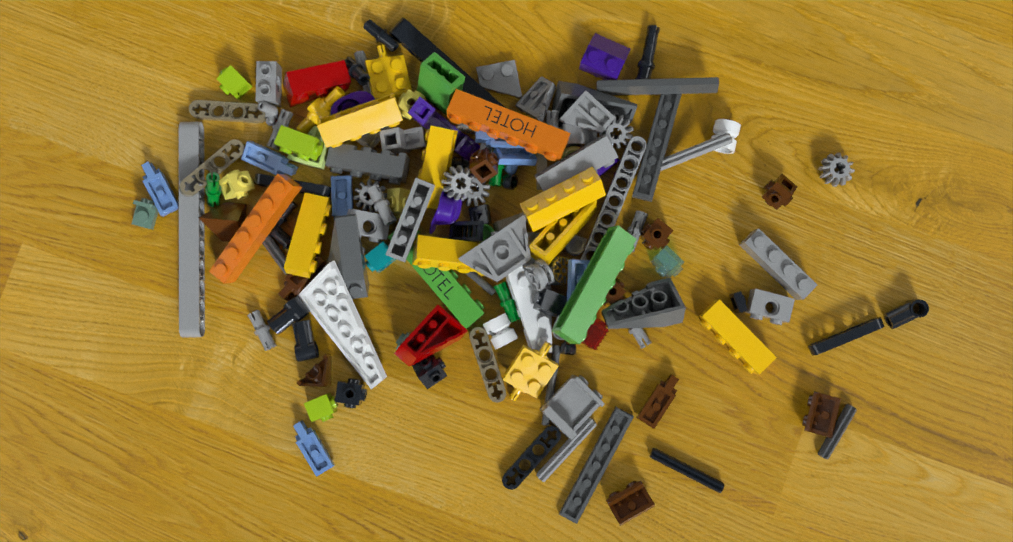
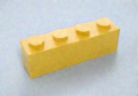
(359, 120)
(437, 159)
(563, 199)
(560, 233)
(307, 235)
(441, 253)
(737, 337)

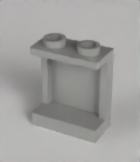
(572, 405)

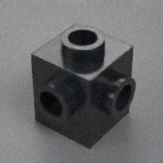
(430, 370)
(343, 393)

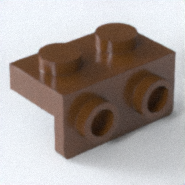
(821, 414)
(630, 502)

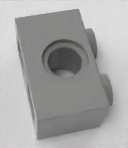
(269, 82)
(378, 229)
(781, 306)

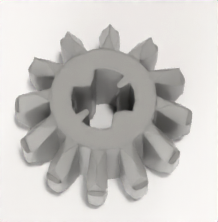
(623, 133)
(836, 177)
(464, 179)
(476, 195)
(363, 196)

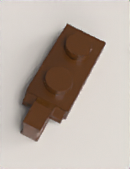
(295, 284)
(658, 402)

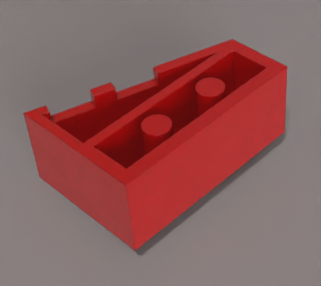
(315, 82)
(430, 336)

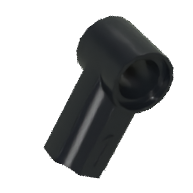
(292, 312)
(905, 313)
(305, 347)

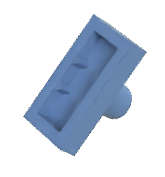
(513, 157)

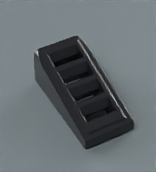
(457, 227)

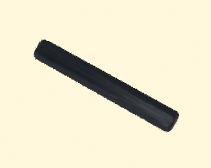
(687, 470)

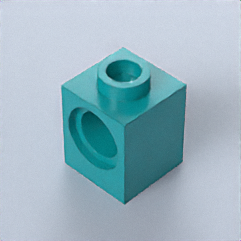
(378, 259)

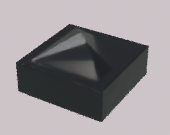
(480, 213)
(738, 302)

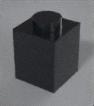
(549, 302)

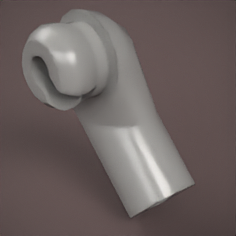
(270, 111)

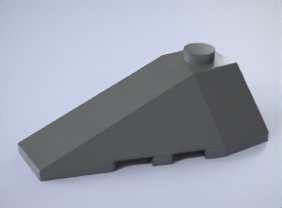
(568, 93)
(349, 256)
(651, 307)

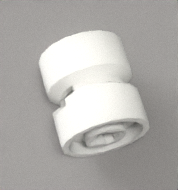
(726, 126)
(500, 331)

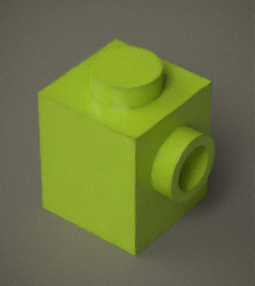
(233, 82)
(321, 407)

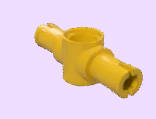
(319, 109)

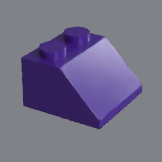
(604, 58)

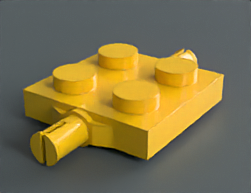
(387, 75)
(530, 371)

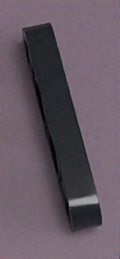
(316, 189)
(846, 336)
(529, 455)

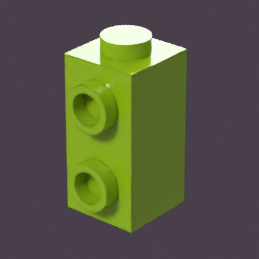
(300, 143)

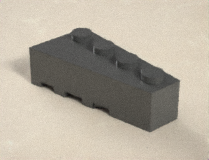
(369, 163)

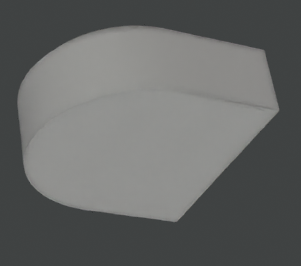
(576, 246)

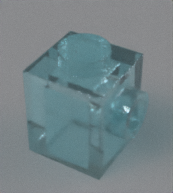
(667, 263)

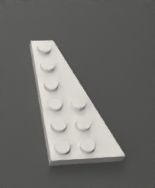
(336, 312)
(535, 323)

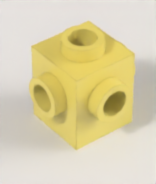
(405, 100)
(236, 185)
(397, 198)

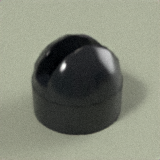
(509, 181)
(568, 349)

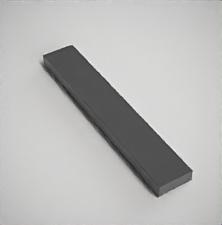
(659, 86)
(656, 146)
(596, 465)

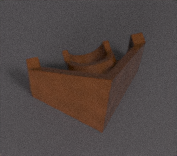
(225, 219)
(320, 374)

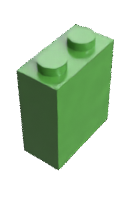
(439, 81)

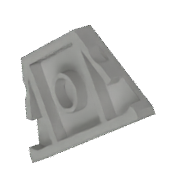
(500, 252)

